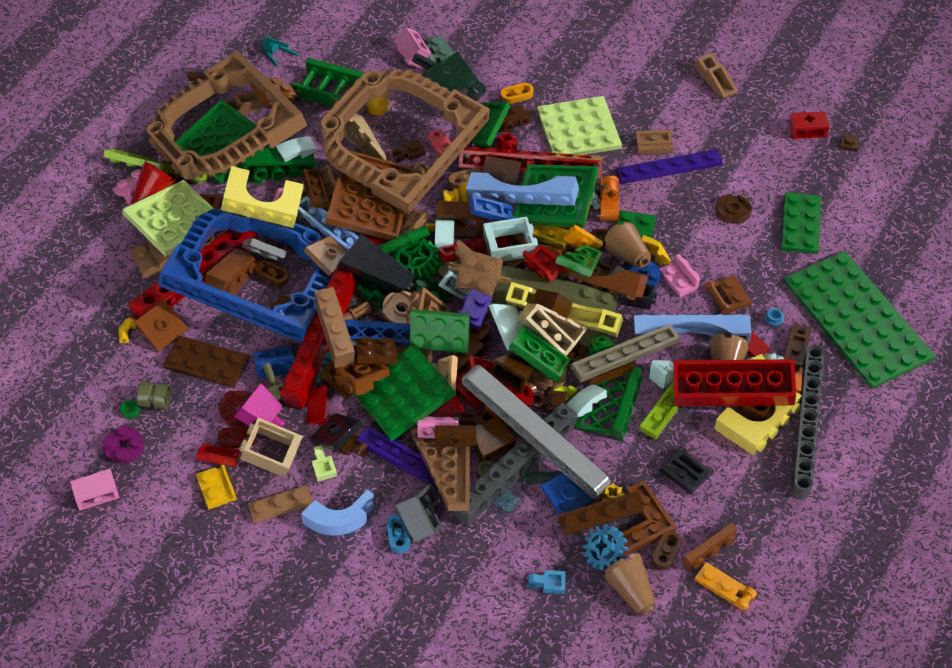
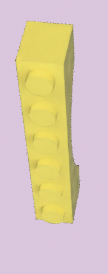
(592, 318)

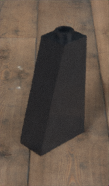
(376, 266)

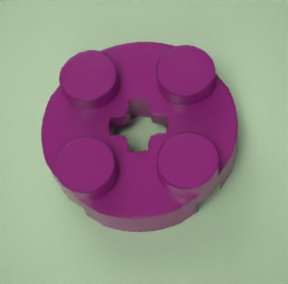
(121, 435)

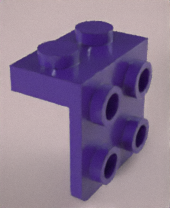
(477, 306)

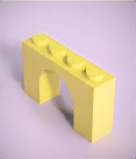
(240, 202)
(752, 434)

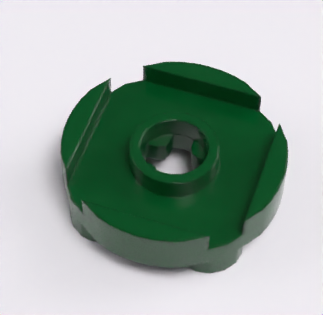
(432, 286)

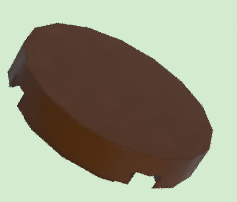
(733, 208)

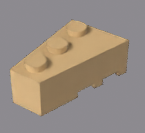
(551, 327)

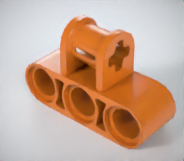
(609, 199)

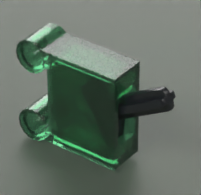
(452, 74)

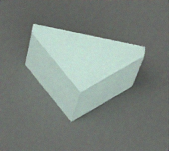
(449, 282)
(661, 373)

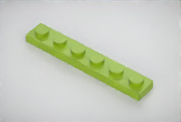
(133, 160)

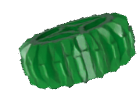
(415, 258)

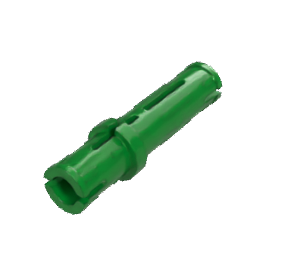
(405, 239)

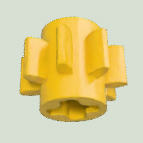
(610, 492)

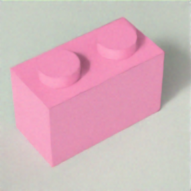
(409, 43)
(94, 489)

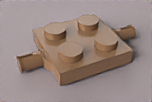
(479, 272)

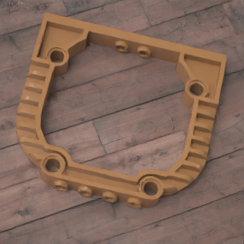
(232, 71)
(398, 189)

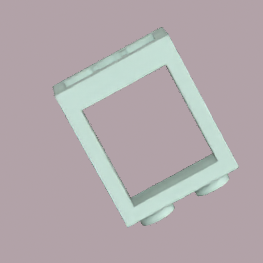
(509, 227)

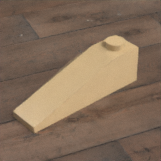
(361, 136)

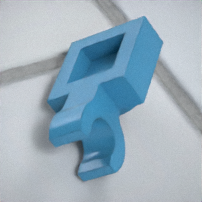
(551, 581)

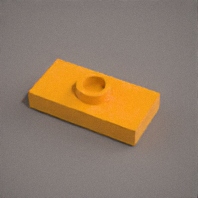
(578, 237)

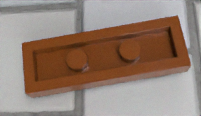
(710, 547)

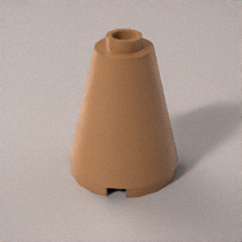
(626, 244)
(728, 348)
(632, 583)

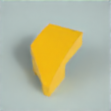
(656, 249)

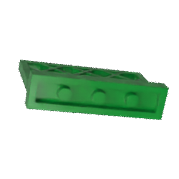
(625, 409)

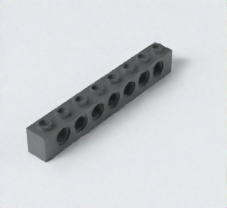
(512, 466)

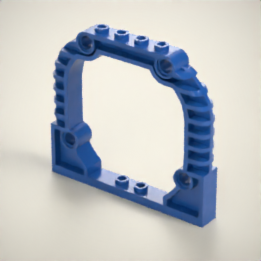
(183, 275)

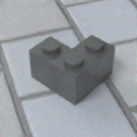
(418, 512)

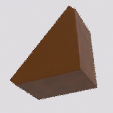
(553, 301)

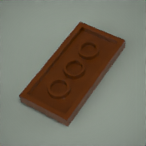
(206, 361)

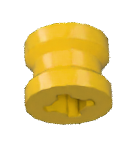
(451, 195)

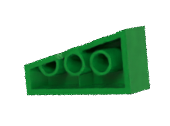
(270, 165)

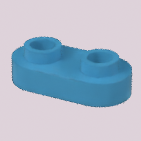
(397, 534)

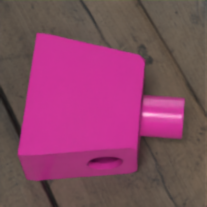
(260, 405)

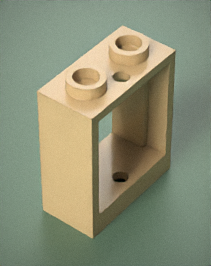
(277, 433)

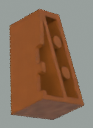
(231, 271)

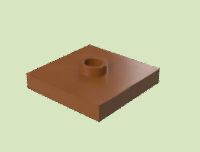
(161, 325)

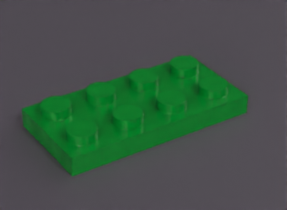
(801, 223)

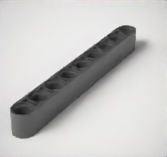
(810, 395)

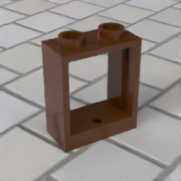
(460, 210)

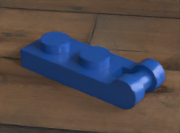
(490, 208)

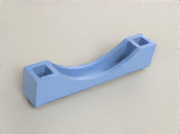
(557, 191)
(704, 324)

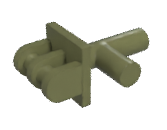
(275, 387)

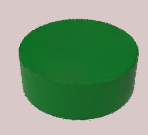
(129, 409)

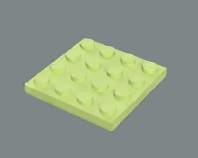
(579, 126)
(167, 215)

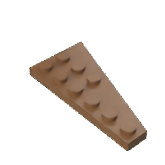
(449, 470)

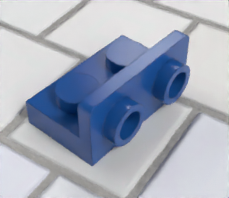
(279, 358)

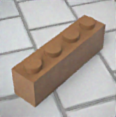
(334, 327)

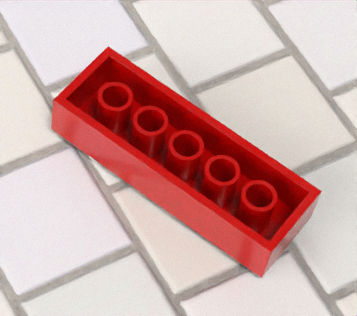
(734, 382)

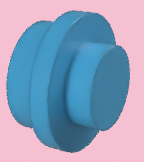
(774, 317)

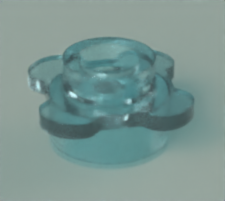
(507, 506)

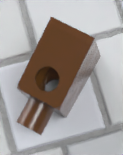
(512, 371)
(492, 438)

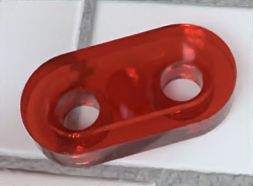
(237, 436)

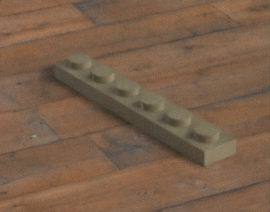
(625, 353)

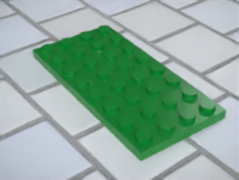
(859, 319)

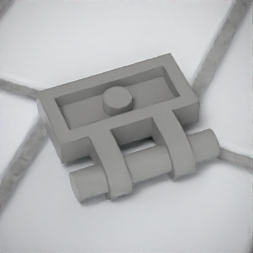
(268, 251)

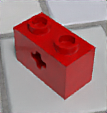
(808, 125)

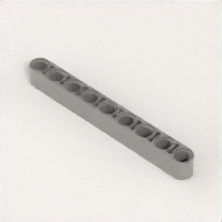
(536, 431)

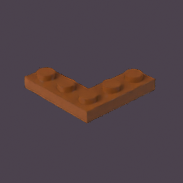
(655, 523)

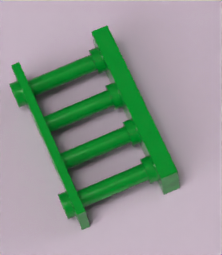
(328, 72)

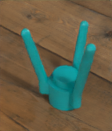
(272, 45)

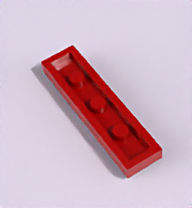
(478, 245)

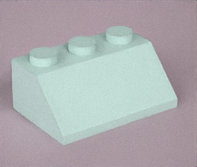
(506, 321)

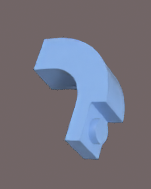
(338, 521)

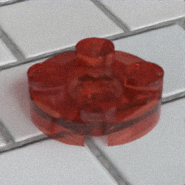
(230, 400)

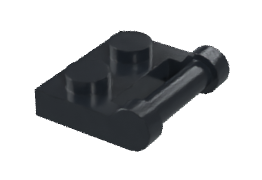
(684, 475)

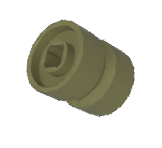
(151, 395)

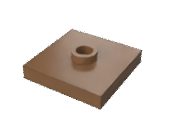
(326, 254)

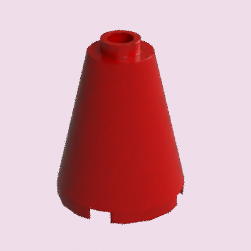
(150, 182)

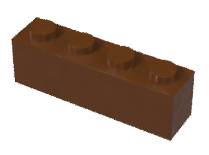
(601, 513)

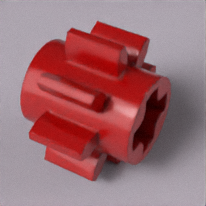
(507, 141)

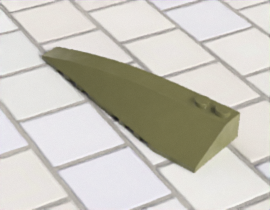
(572, 291)

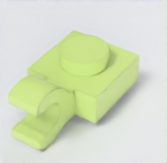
(323, 466)

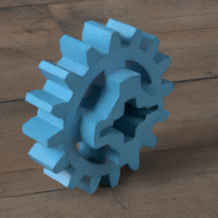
(604, 546)

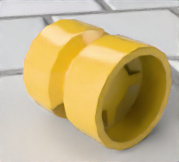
(378, 106)

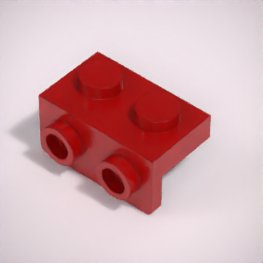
(543, 262)

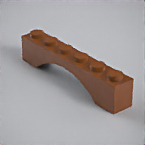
(627, 281)

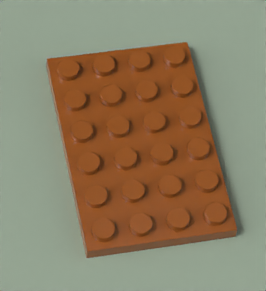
(360, 210)

